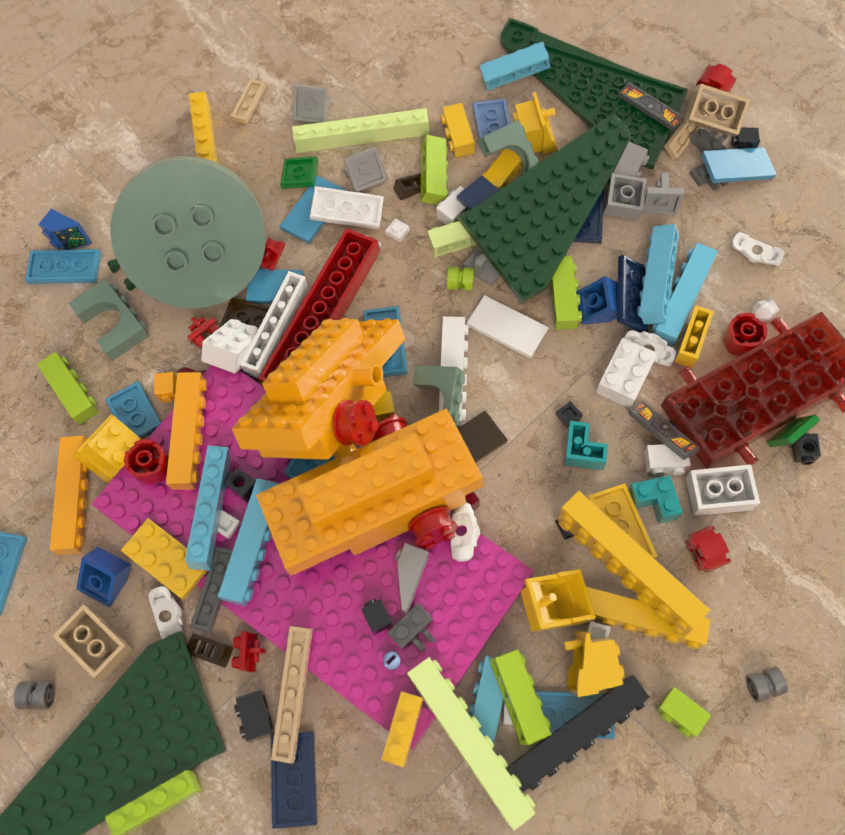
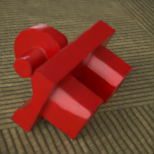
(272, 253)
(197, 336)
(249, 652)

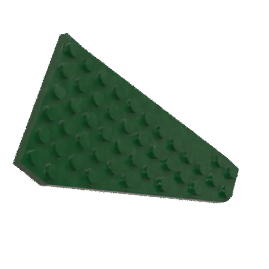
(593, 84)
(539, 214)
(130, 743)

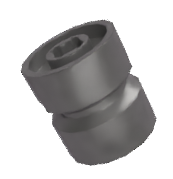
(765, 684)
(36, 695)

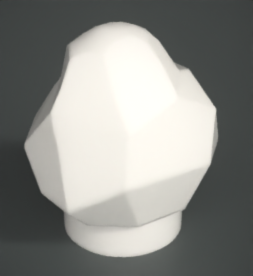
(765, 310)

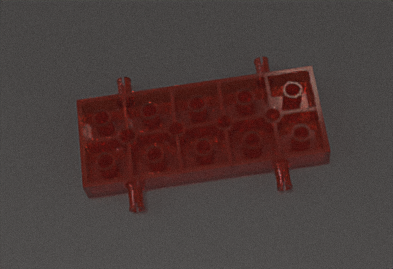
(760, 390)

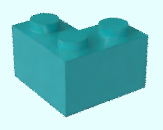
(580, 451)
(659, 493)

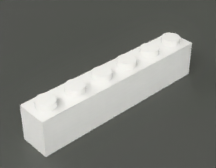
(275, 323)
(452, 353)

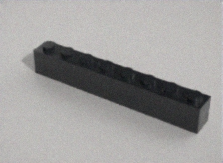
(578, 733)

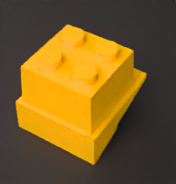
(536, 125)
(106, 448)
(557, 601)
(593, 664)

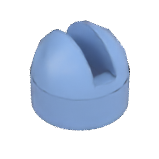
(394, 664)

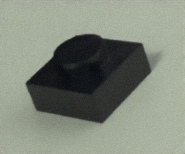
(568, 413)

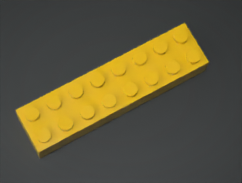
(632, 565)

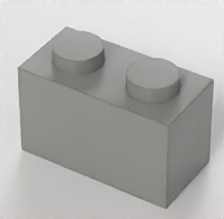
(632, 160)

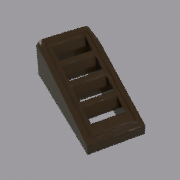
(402, 189)
(220, 656)

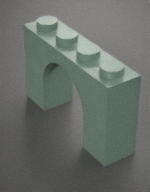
(511, 138)
(104, 298)
(447, 380)

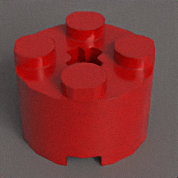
(717, 77)
(744, 334)
(147, 461)
(708, 549)

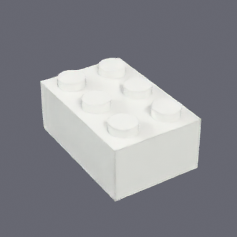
(228, 345)
(626, 373)
(722, 490)

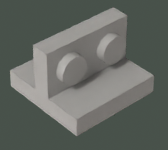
(310, 103)
(365, 169)
(662, 198)
(482, 267)

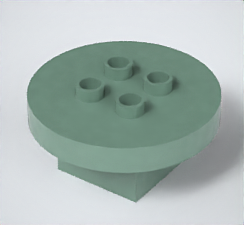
(188, 232)

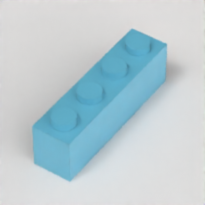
(515, 66)
(488, 701)

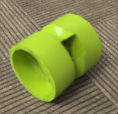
(460, 278)

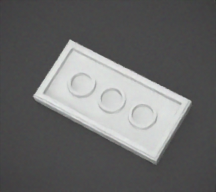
(346, 208)
(507, 326)

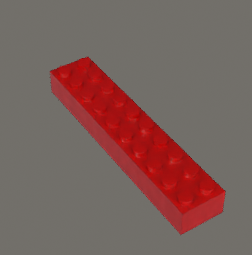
(329, 294)

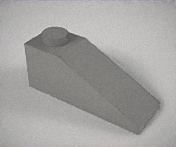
(410, 570)

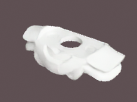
(769, 255)
(666, 354)
(463, 546)
(160, 601)

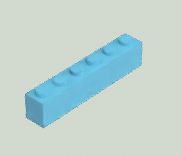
(659, 274)
(686, 292)
(208, 508)
(248, 551)

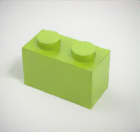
(683, 713)

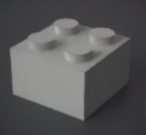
(625, 196)

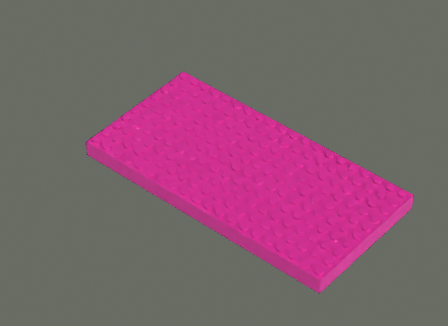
(461, 597)

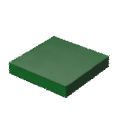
(299, 172)
(793, 431)

